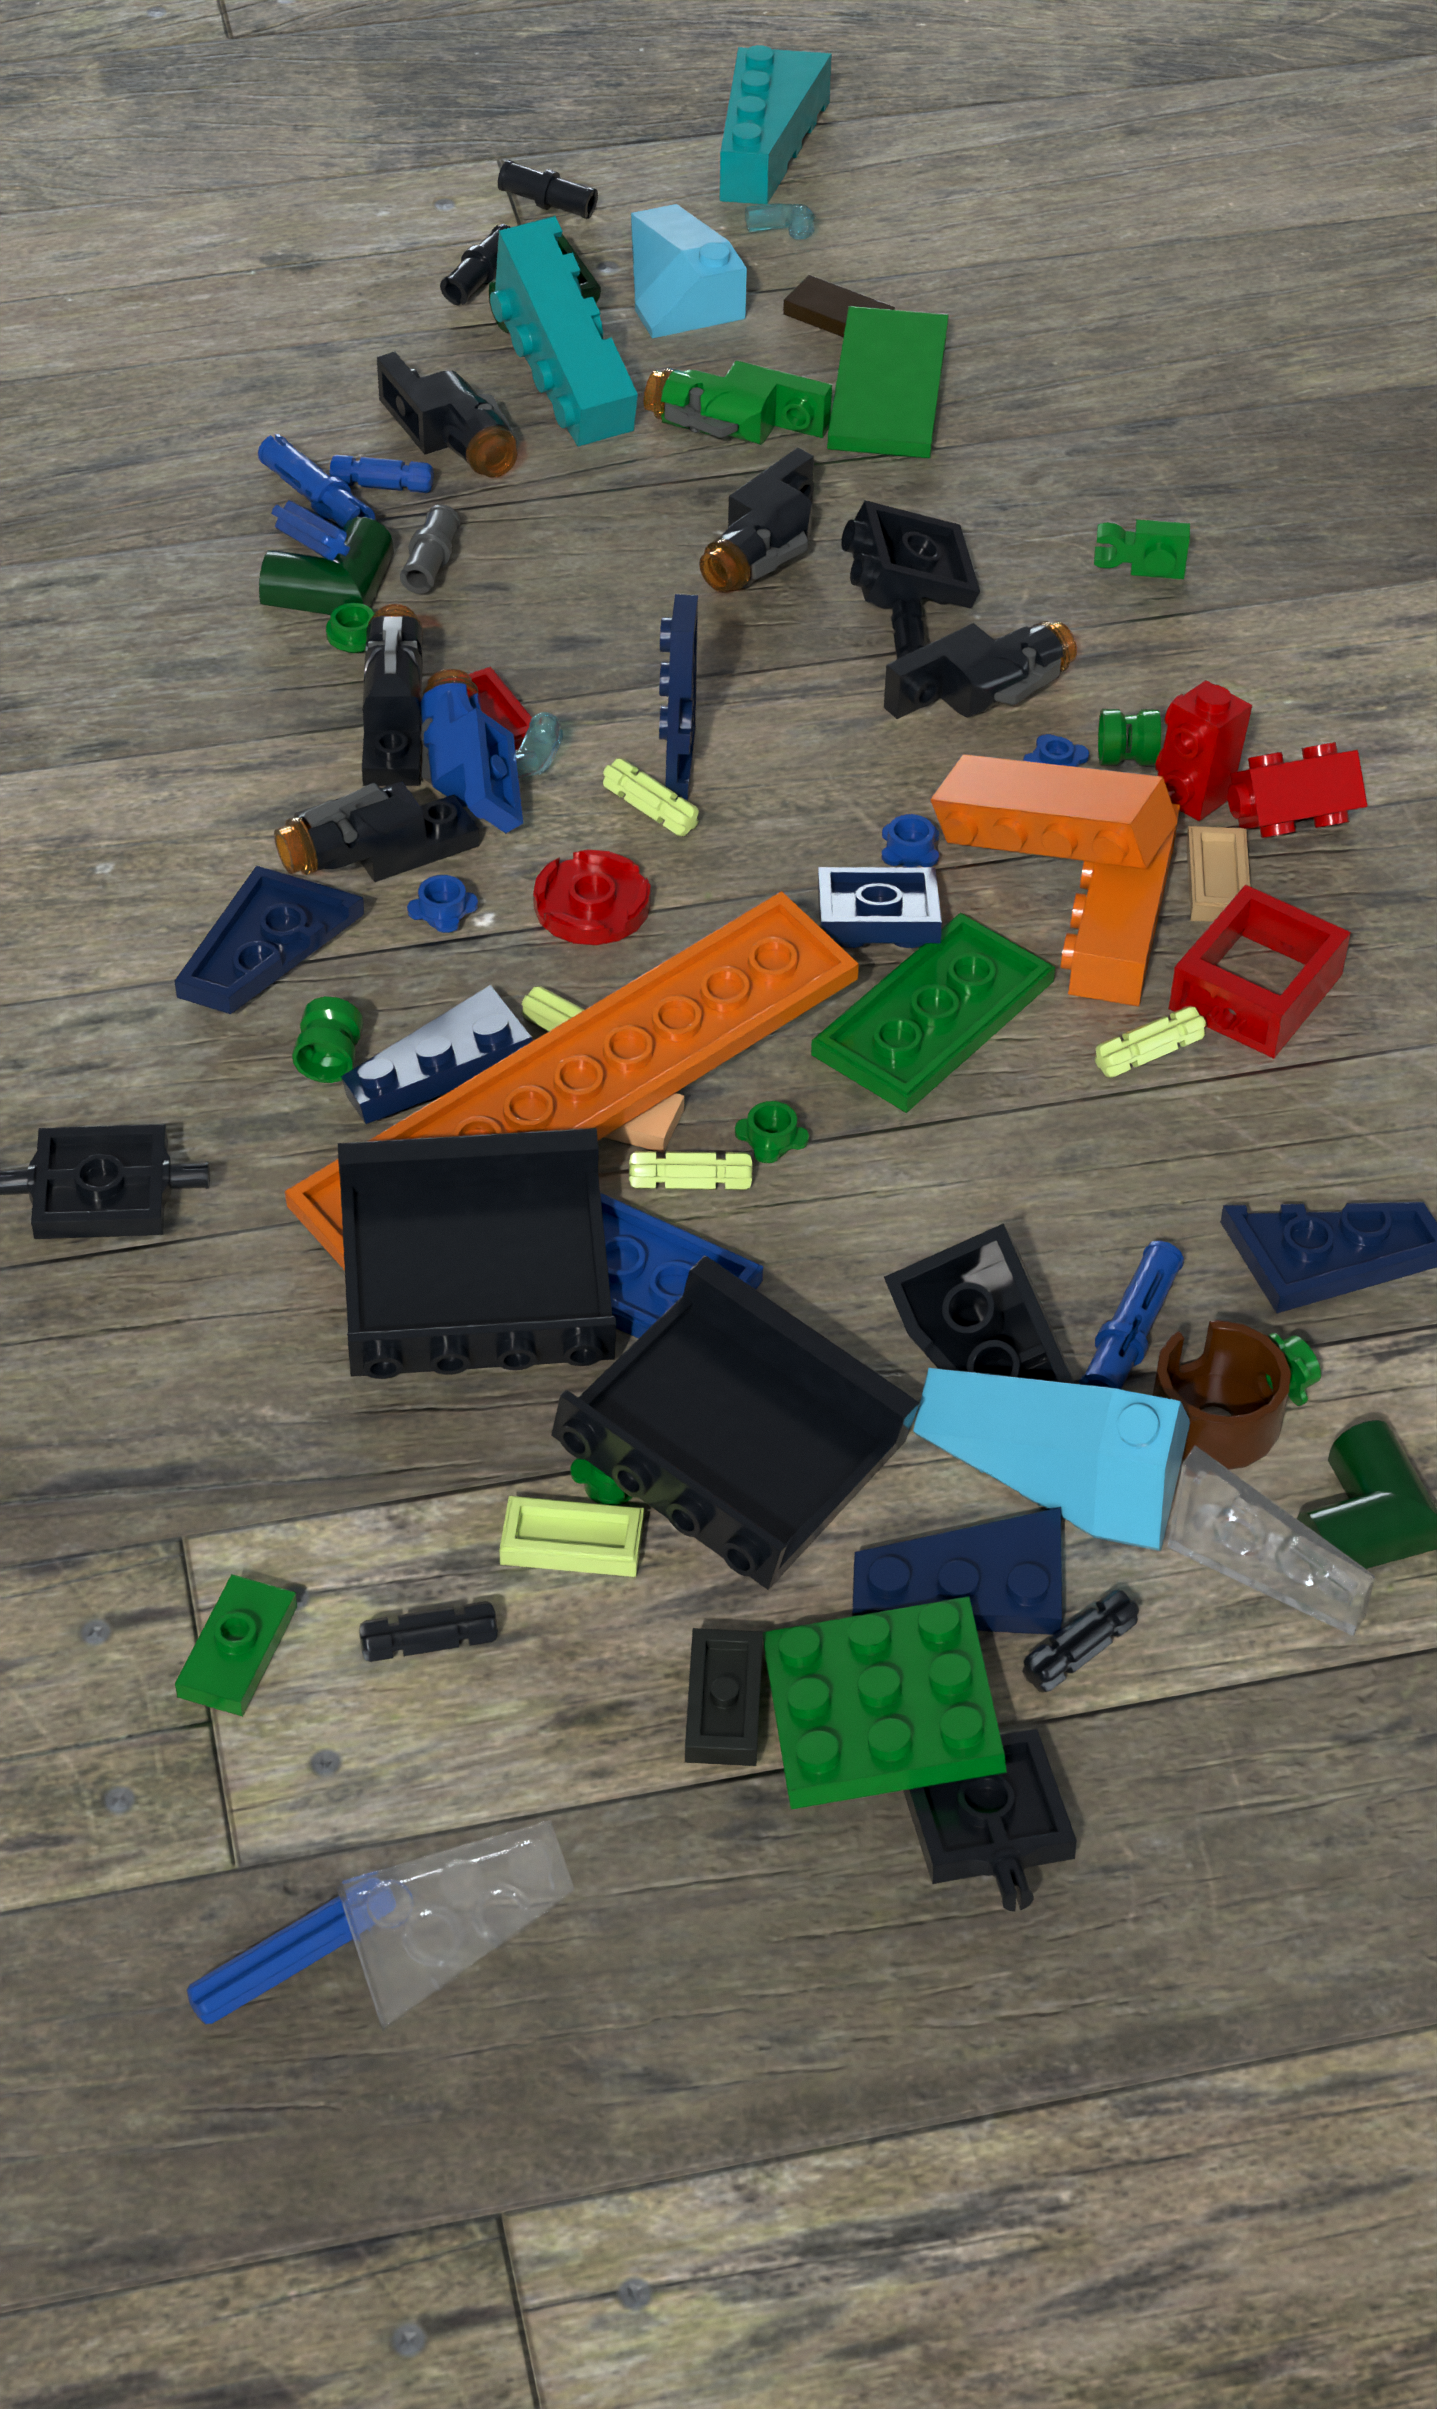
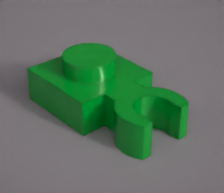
(1153, 548)

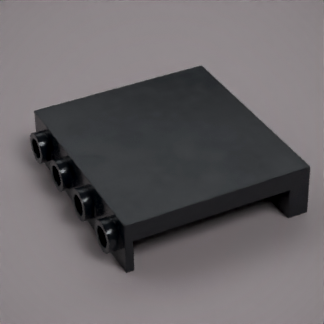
(474, 1253)
(737, 1423)

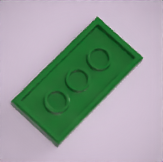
(888, 382)
(932, 1012)

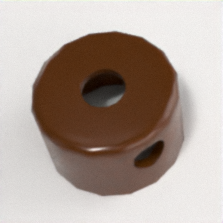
(1231, 1378)

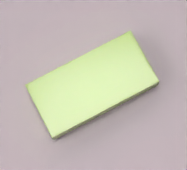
(572, 1536)

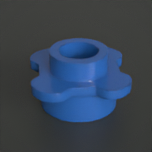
(1057, 751)
(910, 842)
(442, 903)

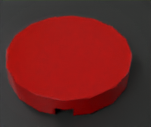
(592, 897)

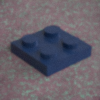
(879, 905)

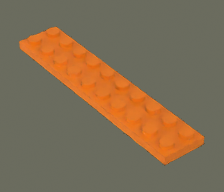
(627, 1046)

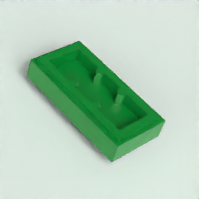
(236, 1645)

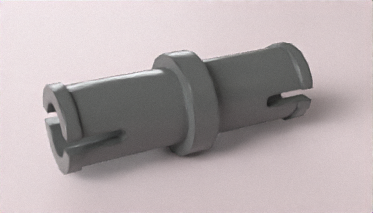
(430, 549)

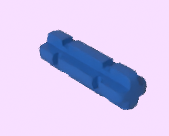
(383, 473)

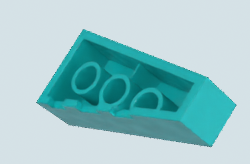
(768, 114)
(561, 333)

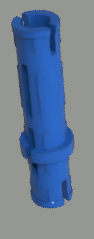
(328, 495)
(1123, 1339)

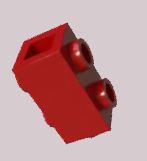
(1202, 747)
(1279, 792)

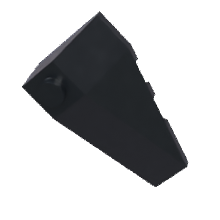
(979, 1311)

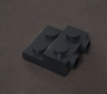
(908, 557)

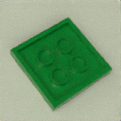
(882, 1703)

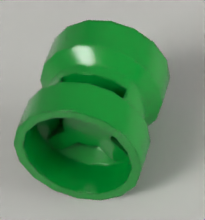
(1142, 737)
(327, 1039)

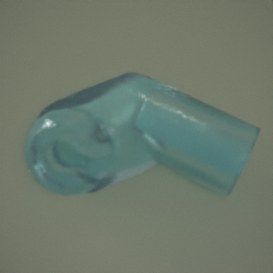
(778, 216)
(539, 745)

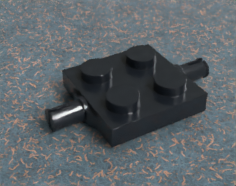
(101, 1181)
(996, 1822)

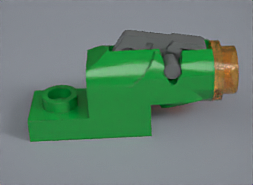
(741, 404)

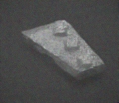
(1263, 1546)
(448, 1910)

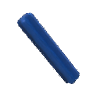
(311, 530)
(269, 1962)

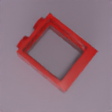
(1262, 1017)

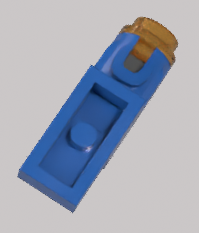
(469, 751)

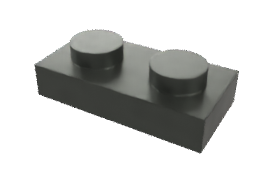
(724, 1697)

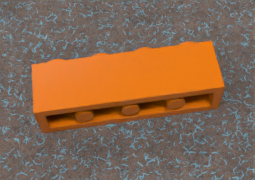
(1055, 810)
(1116, 927)

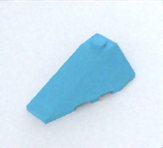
(684, 273)
(1065, 1445)

